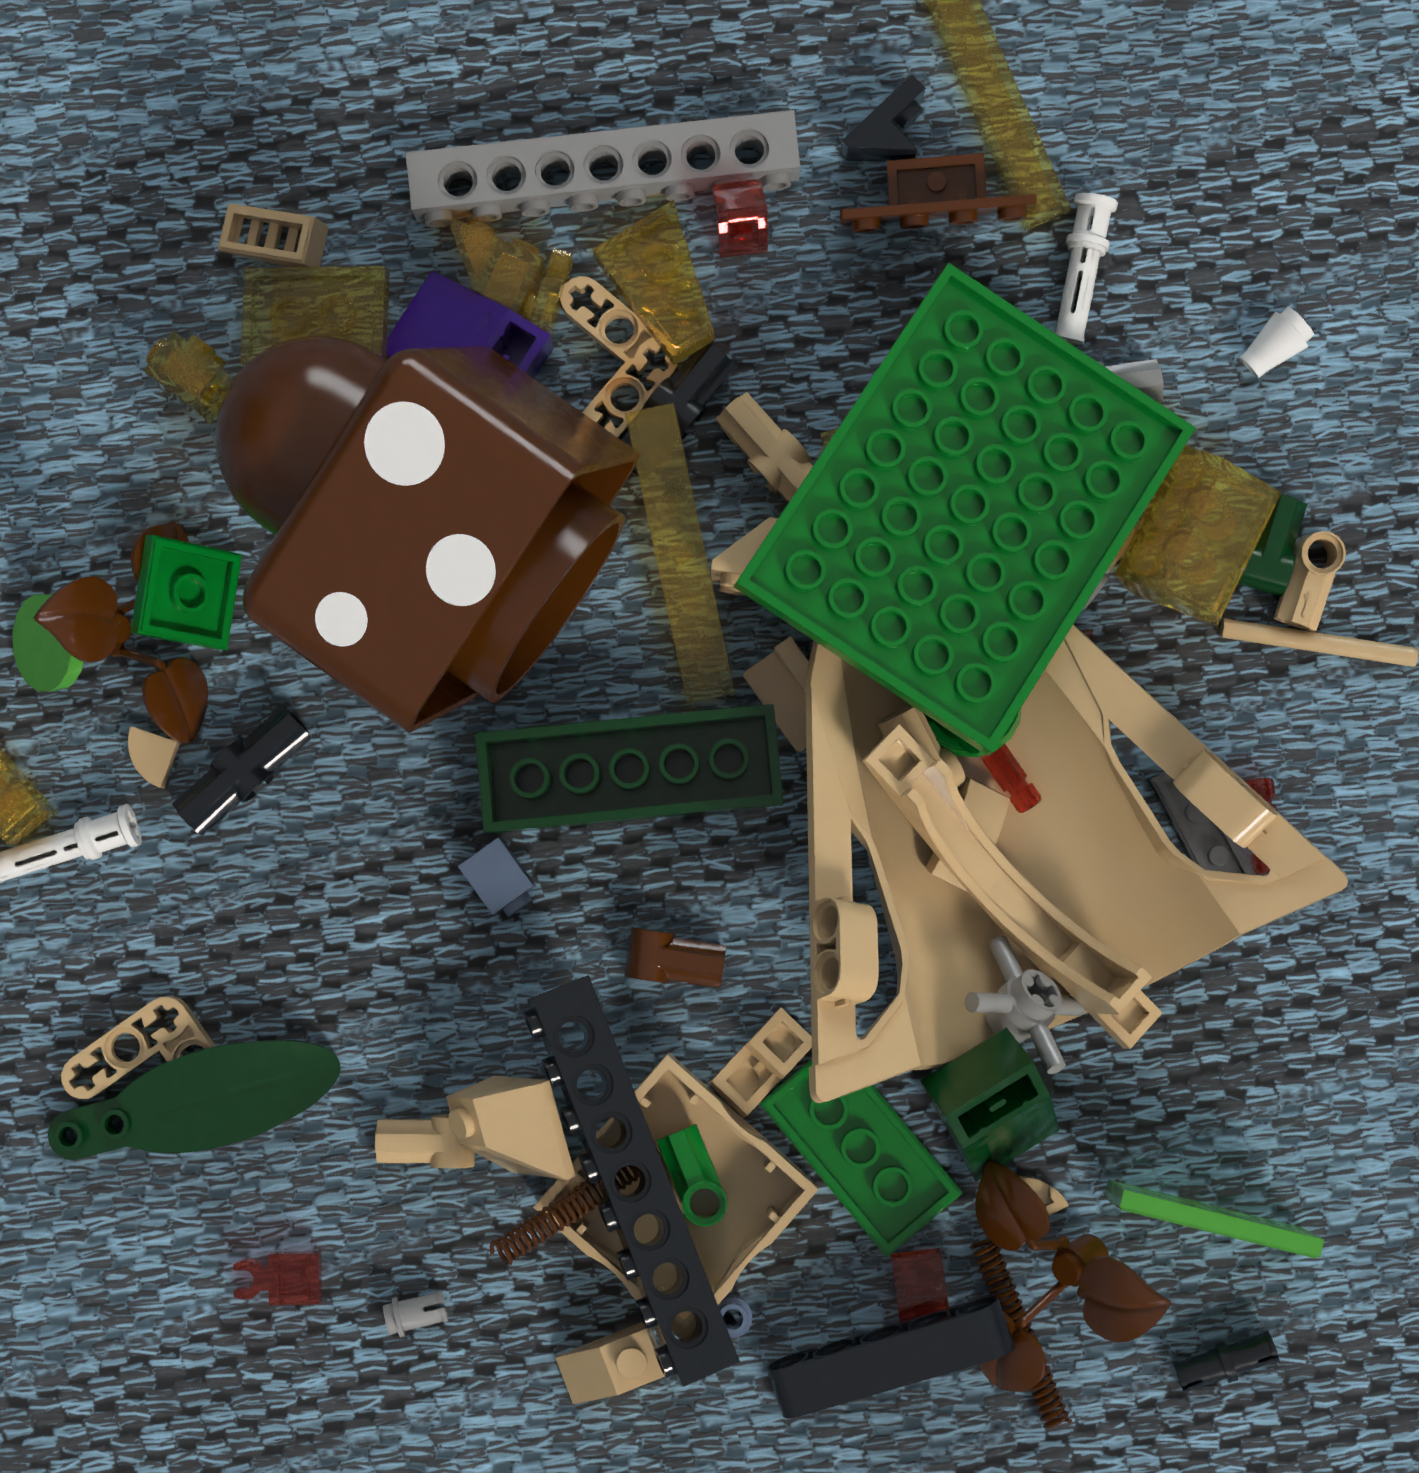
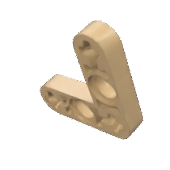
(630, 353)
(170, 1044)

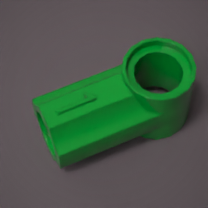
(692, 1170)

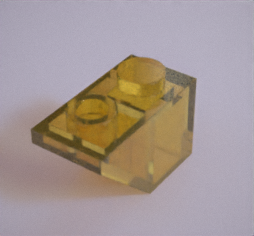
(497, 267)

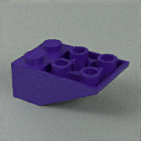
(458, 317)

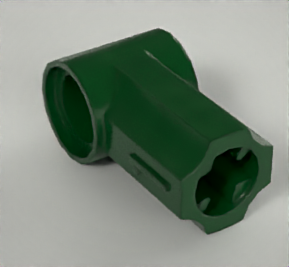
(1272, 558)

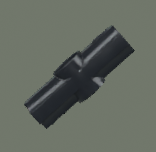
(691, 387)
(241, 770)

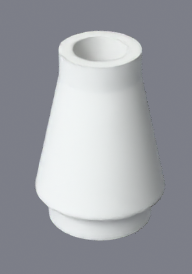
(1277, 341)

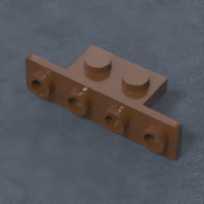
(937, 189)

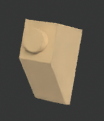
(610, 1364)

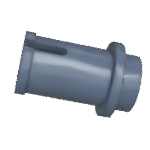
(734, 1327)

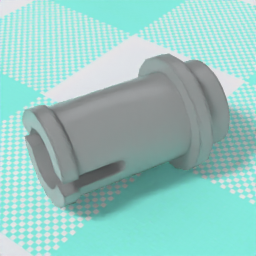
(411, 1313)

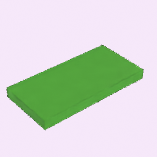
(1214, 1219)

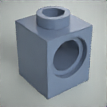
(498, 878)

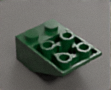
(992, 1102)

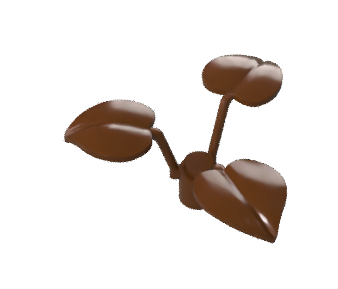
(92, 626)
(1116, 1298)

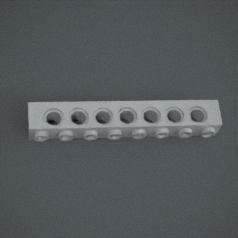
(578, 154)

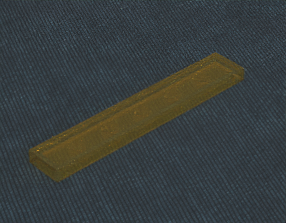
(998, 107)
(680, 553)

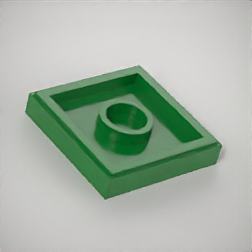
(186, 593)

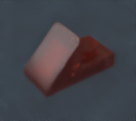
(741, 218)

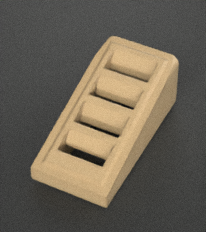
(303, 242)

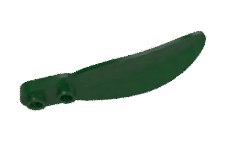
(203, 1100)

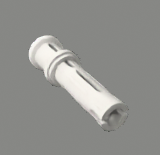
(1092, 244)
(86, 839)

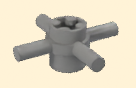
(1024, 1005)

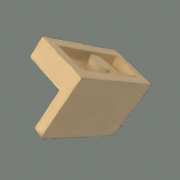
(781, 682)

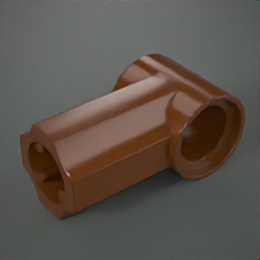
(663, 958)

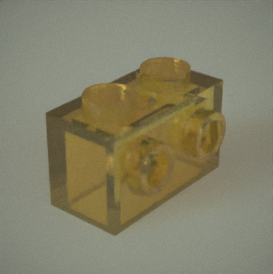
(189, 373)

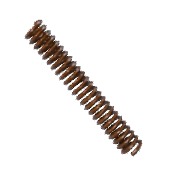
(542, 1220)
(1008, 1284)

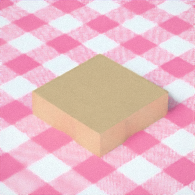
(759, 1182)

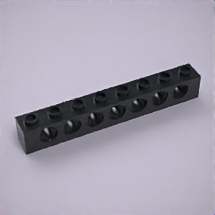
(710, 1345)

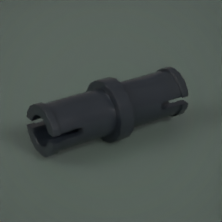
(1226, 1362)

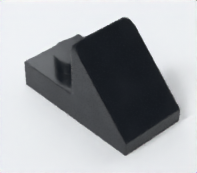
(878, 136)

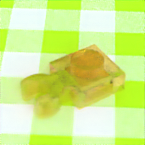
(544, 305)

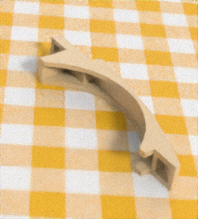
(1088, 969)

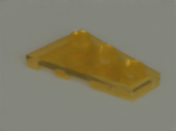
(658, 281)

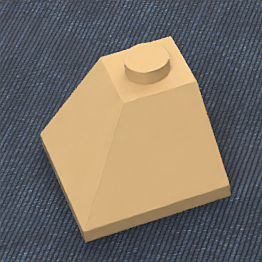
(512, 1125)

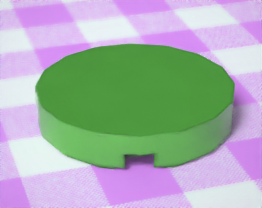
(38, 653)

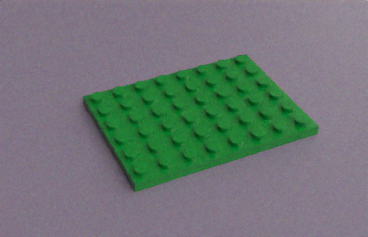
(966, 509)

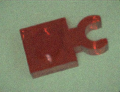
(289, 1278)

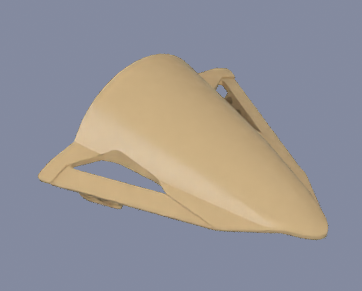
(1083, 847)

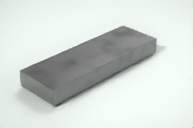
(1198, 834)

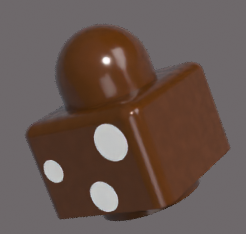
(419, 513)

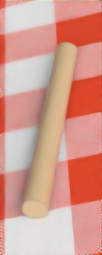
(1319, 642)

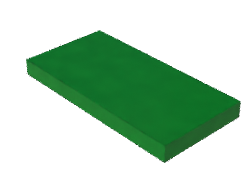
(864, 1158)

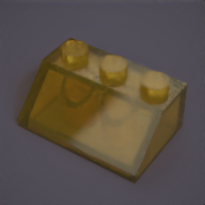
(1197, 535)

